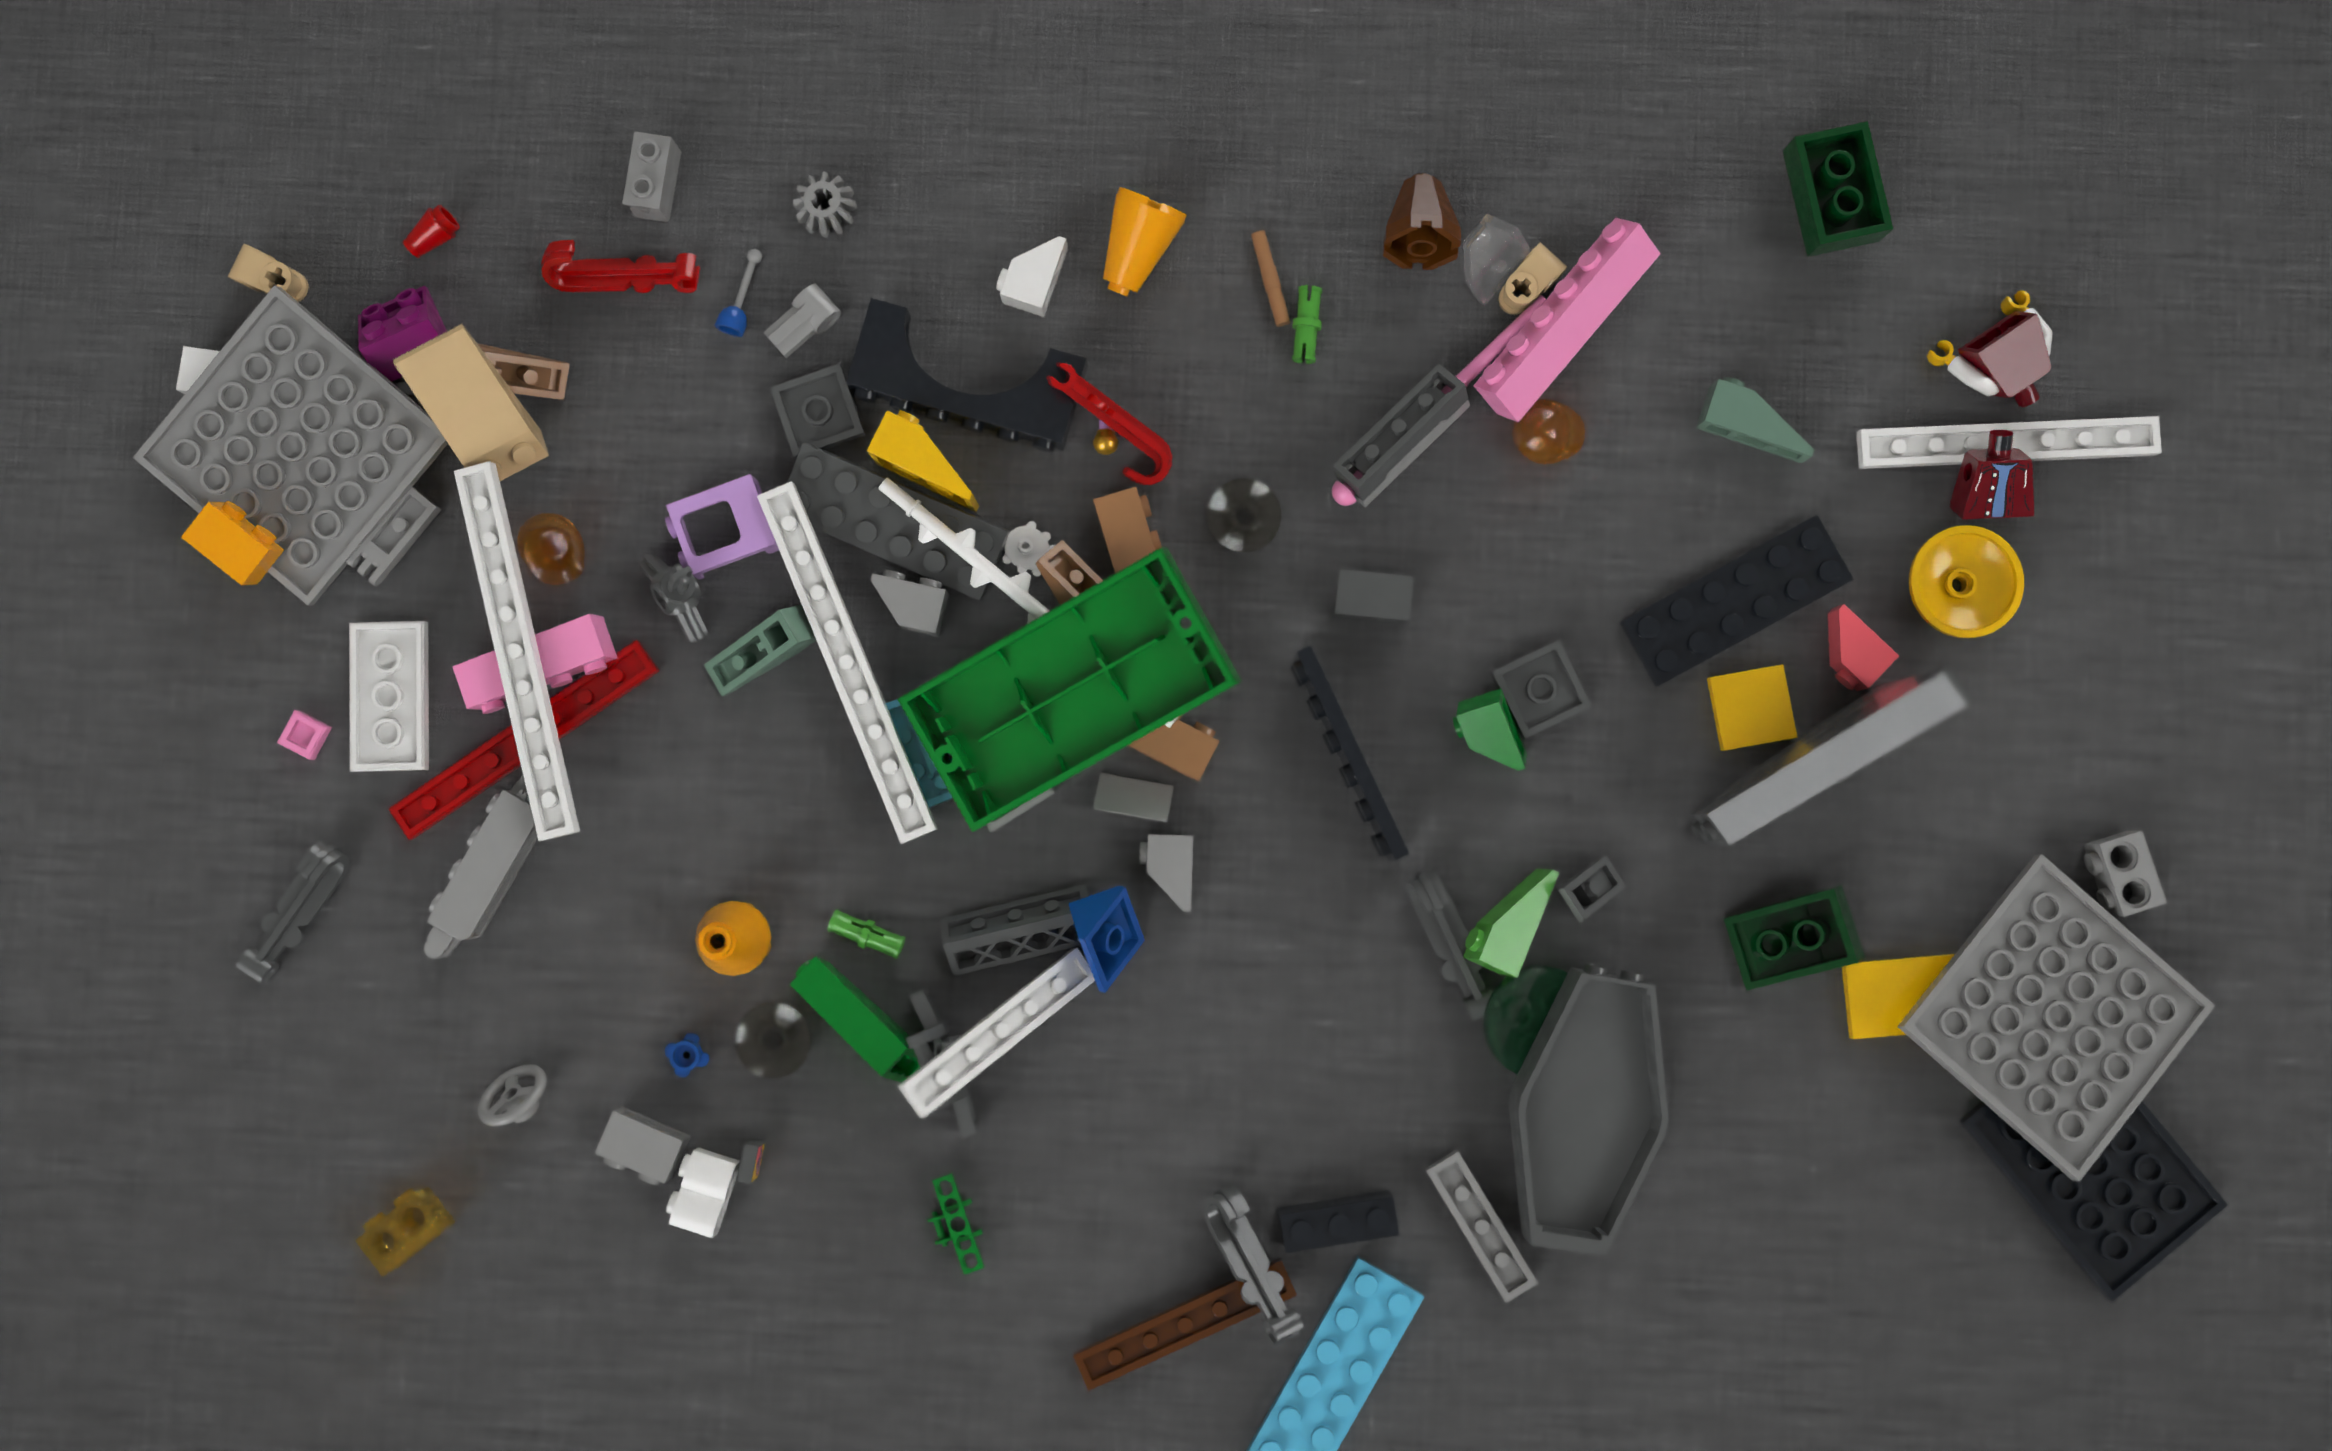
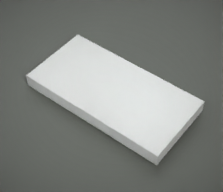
(389, 696)

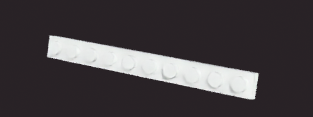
(516, 651)
(847, 662)

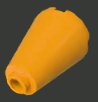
(1138, 239)

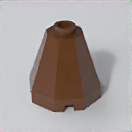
(1422, 225)

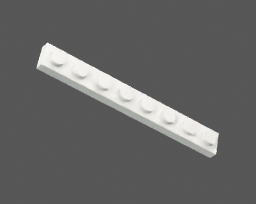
(2036, 439)

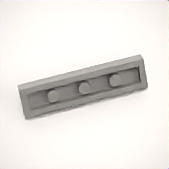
(1481, 1226)

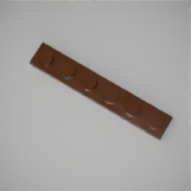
(1170, 1331)

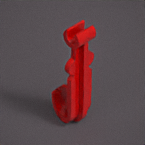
(615, 273)
(1120, 422)

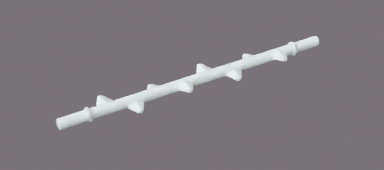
(963, 544)

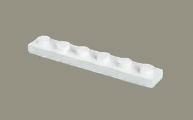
(997, 1033)

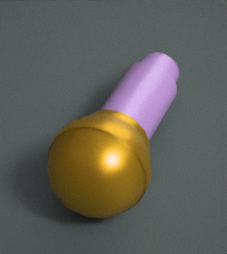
(1105, 440)

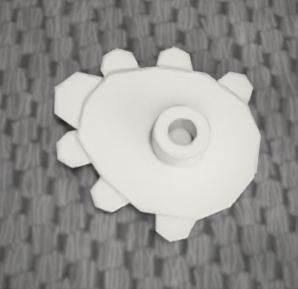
(1025, 547)

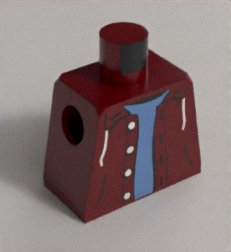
(1994, 481)

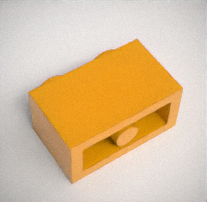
(233, 542)

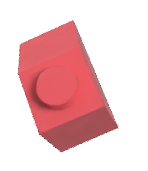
(1856, 650)

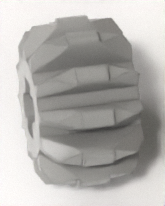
(837, 197)

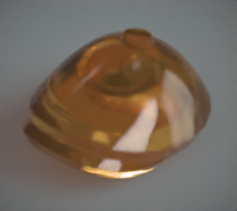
(1549, 432)
(551, 548)

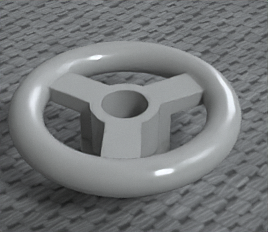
(517, 1101)

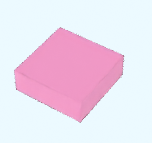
(304, 735)

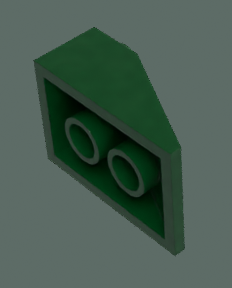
(1794, 938)

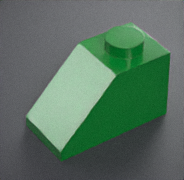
(1491, 729)

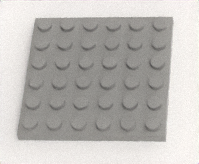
(296, 440)
(2056, 1017)

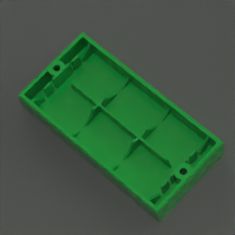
(1069, 689)

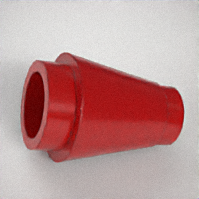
(431, 231)

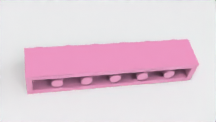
(1567, 319)

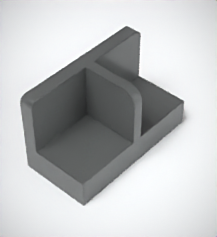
(1373, 597)

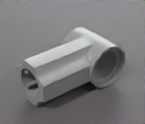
(810, 314)

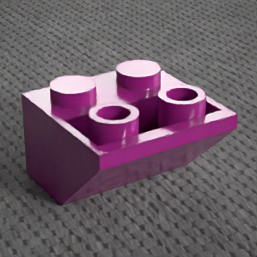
(397, 328)

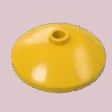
(1988, 575)

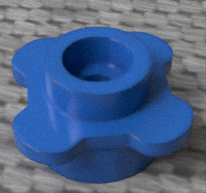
(676, 1051)

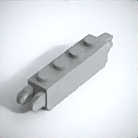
(484, 872)

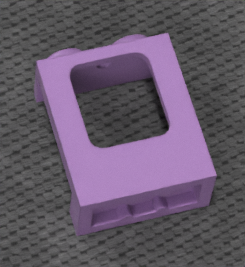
(749, 516)

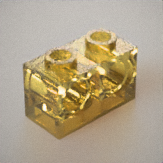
(407, 1234)

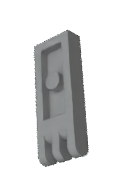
(394, 536)

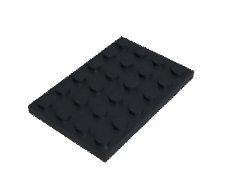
(2127, 1208)

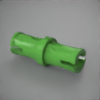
(1307, 324)
(866, 934)

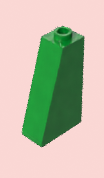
(856, 1019)

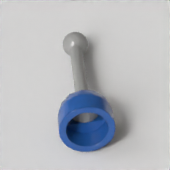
(732, 318)

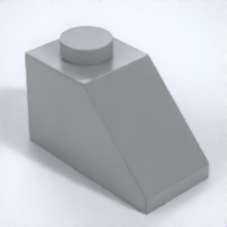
(1170, 865)

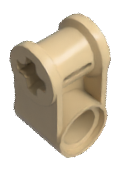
(262, 272)
(1532, 277)

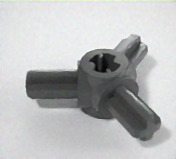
(676, 594)

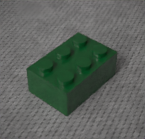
(1837, 189)

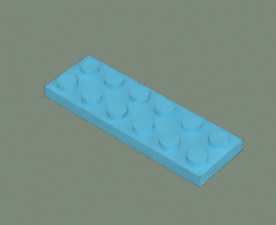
(1339, 1362)

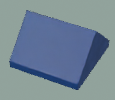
(1107, 933)

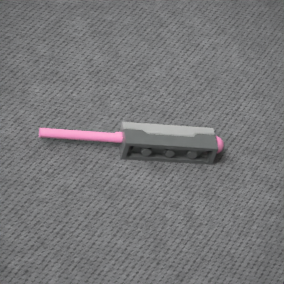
(1413, 424)

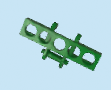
(956, 1236)

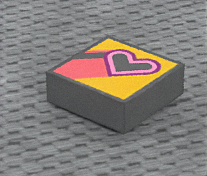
(751, 1161)

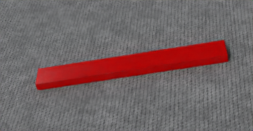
(500, 754)

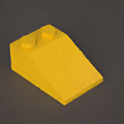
(910, 453)

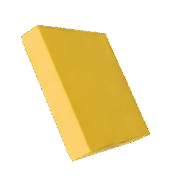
(1752, 707)

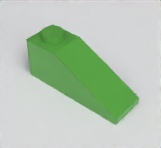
(1507, 930)

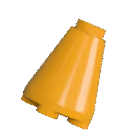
(745, 937)

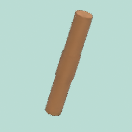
(1270, 278)

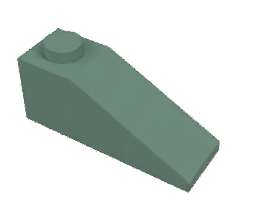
(1748, 419)
(761, 649)

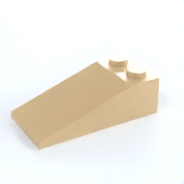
(472, 403)

